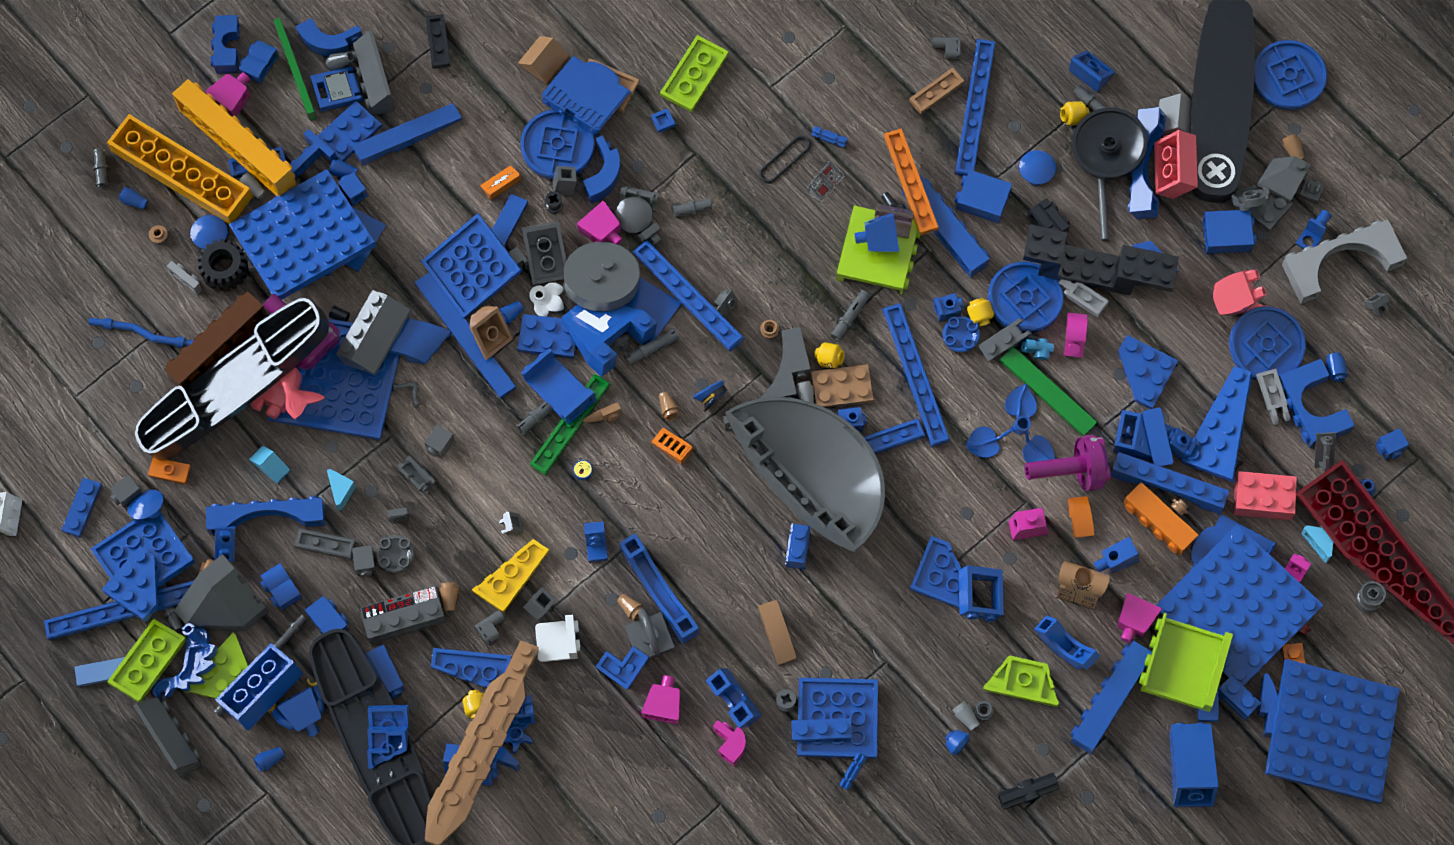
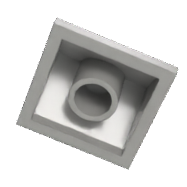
(1177, 113)

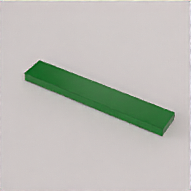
(295, 70)
(1048, 391)
(564, 433)

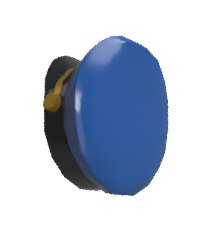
(711, 394)

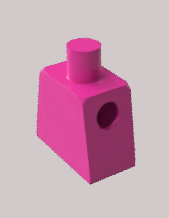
(230, 92)
(600, 225)
(1029, 524)
(1136, 617)
(663, 702)

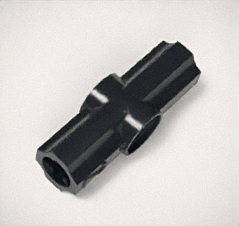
(1028, 791)

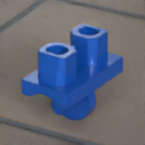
(225, 542)

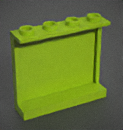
(876, 267)
(1185, 663)

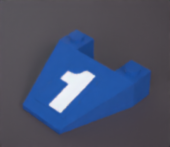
(597, 330)

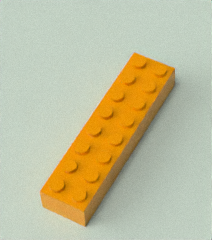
(234, 138)
(180, 169)

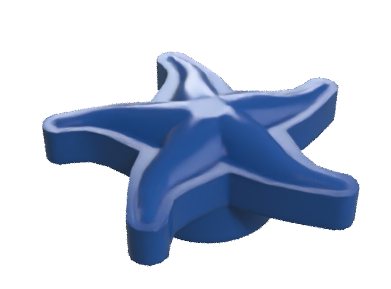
(516, 736)

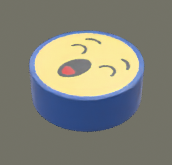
(582, 470)

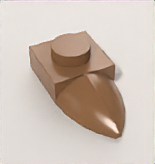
(608, 413)

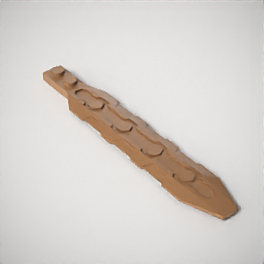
(477, 751)

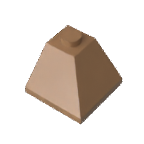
(489, 330)

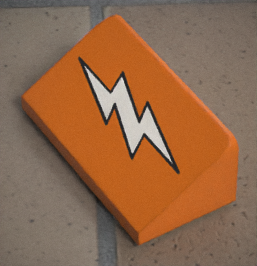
(501, 182)

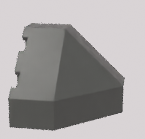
(220, 600)

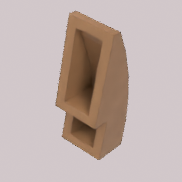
(777, 632)

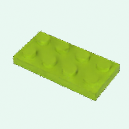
(694, 73)
(146, 660)

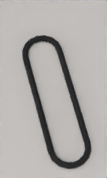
(799, 137)

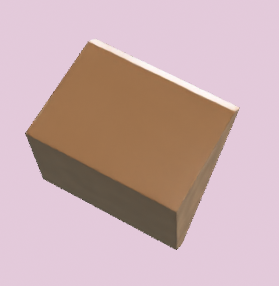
(544, 58)

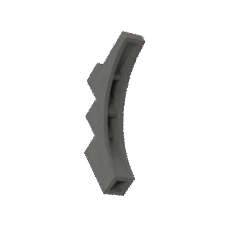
(793, 365)

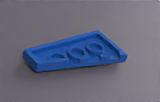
(470, 666)

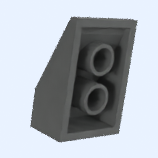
(545, 252)

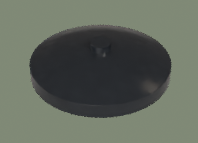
(1109, 143)

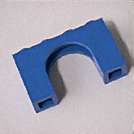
(1293, 385)

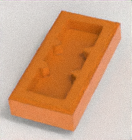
(169, 471)

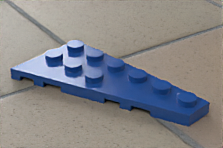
(1222, 428)

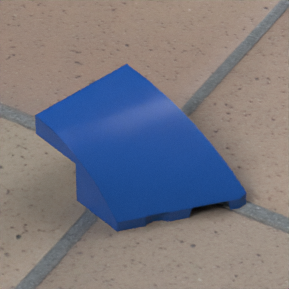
(419, 341)
(387, 732)

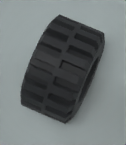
(217, 252)

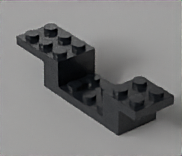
(1096, 268)

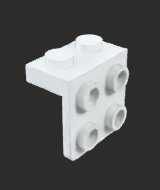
(9, 513)
(558, 640)

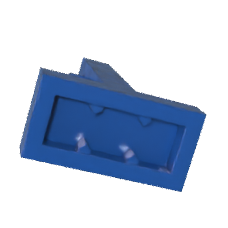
(311, 154)
(596, 541)

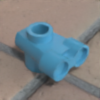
(1041, 348)

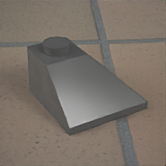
(1284, 176)

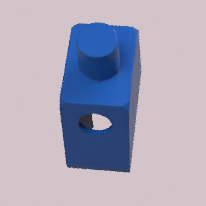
(879, 234)
(1123, 551)

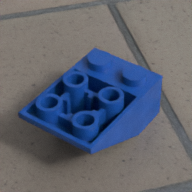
(1132, 436)

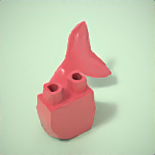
(1237, 293)
(286, 396)

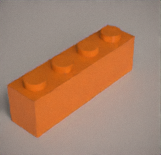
(1160, 519)

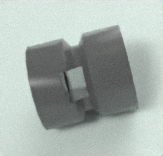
(1370, 597)

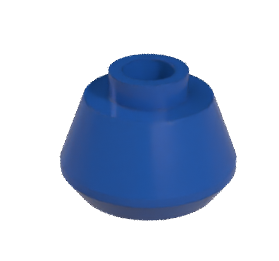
(956, 741)

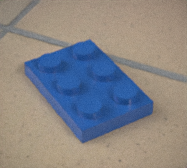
(348, 129)
(542, 333)

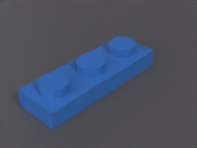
(81, 507)
(821, 729)

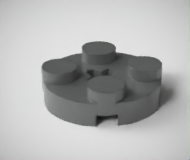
(1251, 197)

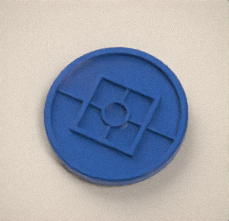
(1289, 75)
(555, 141)
(1021, 293)
(1267, 341)

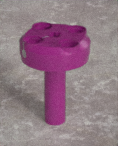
(274, 303)
(1088, 463)

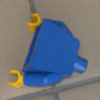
(300, 710)

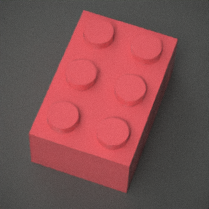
(1175, 164)
(1264, 495)

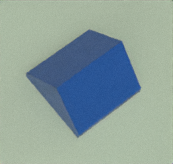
(1091, 70)

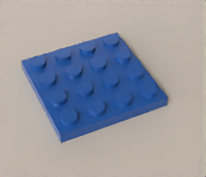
(471, 266)
(154, 536)
(840, 699)

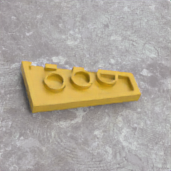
(511, 577)

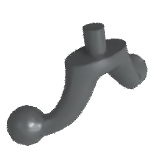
(413, 386)

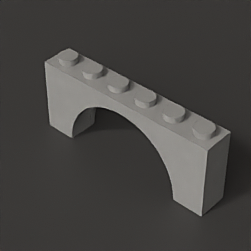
(1374, 240)

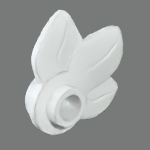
(549, 301)

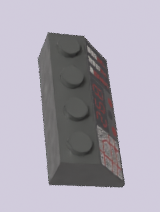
(402, 615)

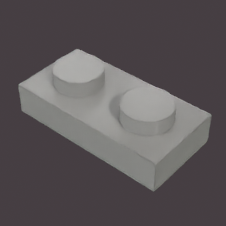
(179, 273)

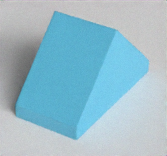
(270, 464)
(341, 488)
(1319, 541)

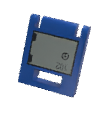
(340, 87)

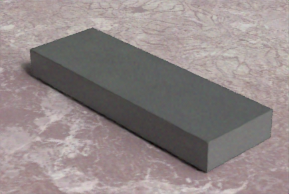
(325, 544)

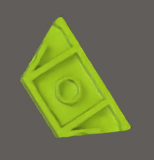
(229, 665)
(1023, 680)

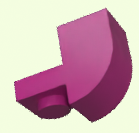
(1075, 334)
(1298, 566)
(735, 742)

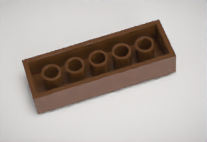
(217, 341)

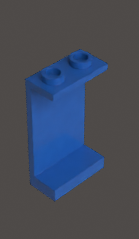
(558, 387)

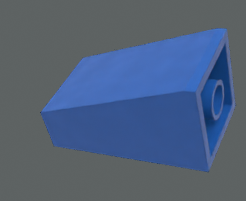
(1193, 765)

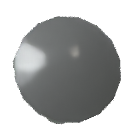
(634, 214)
(395, 553)

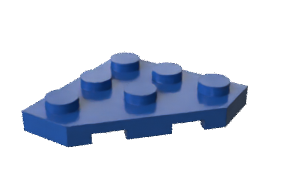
(1145, 370)
(938, 573)
(136, 584)

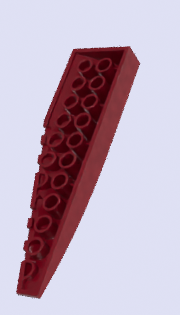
(1375, 545)

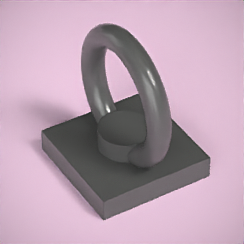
(650, 634)

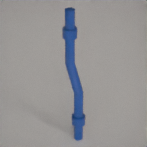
(109, 323)

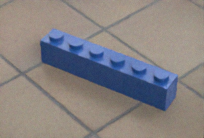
(954, 234)
(1111, 697)

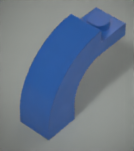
(326, 44)
(606, 180)
(1065, 645)

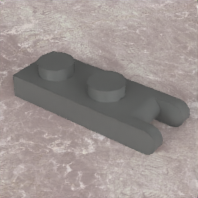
(1003, 340)

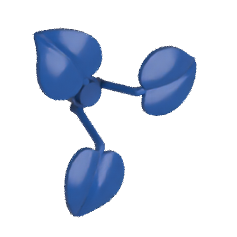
(1019, 403)

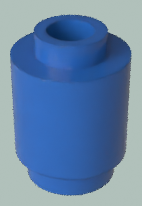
(1336, 367)

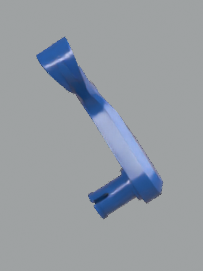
(196, 663)

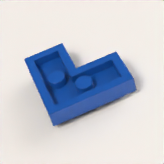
(623, 671)

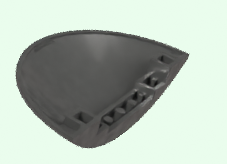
(814, 465)

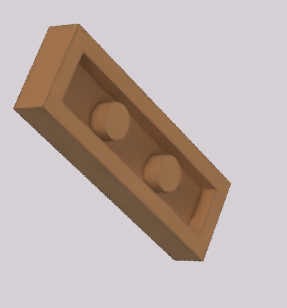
(936, 91)

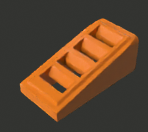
(688, 449)

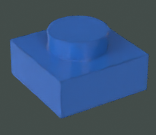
(663, 120)

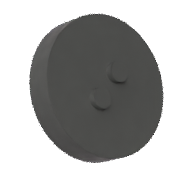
(601, 276)

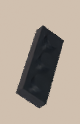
(438, 41)

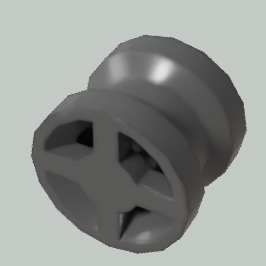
(784, 704)

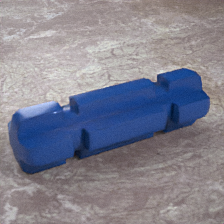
(829, 136)
(853, 771)

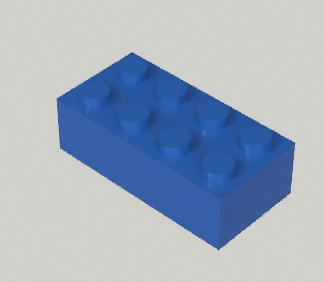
(259, 687)

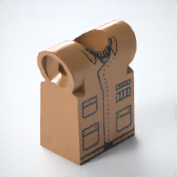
(1081, 585)

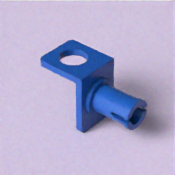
(1315, 229)

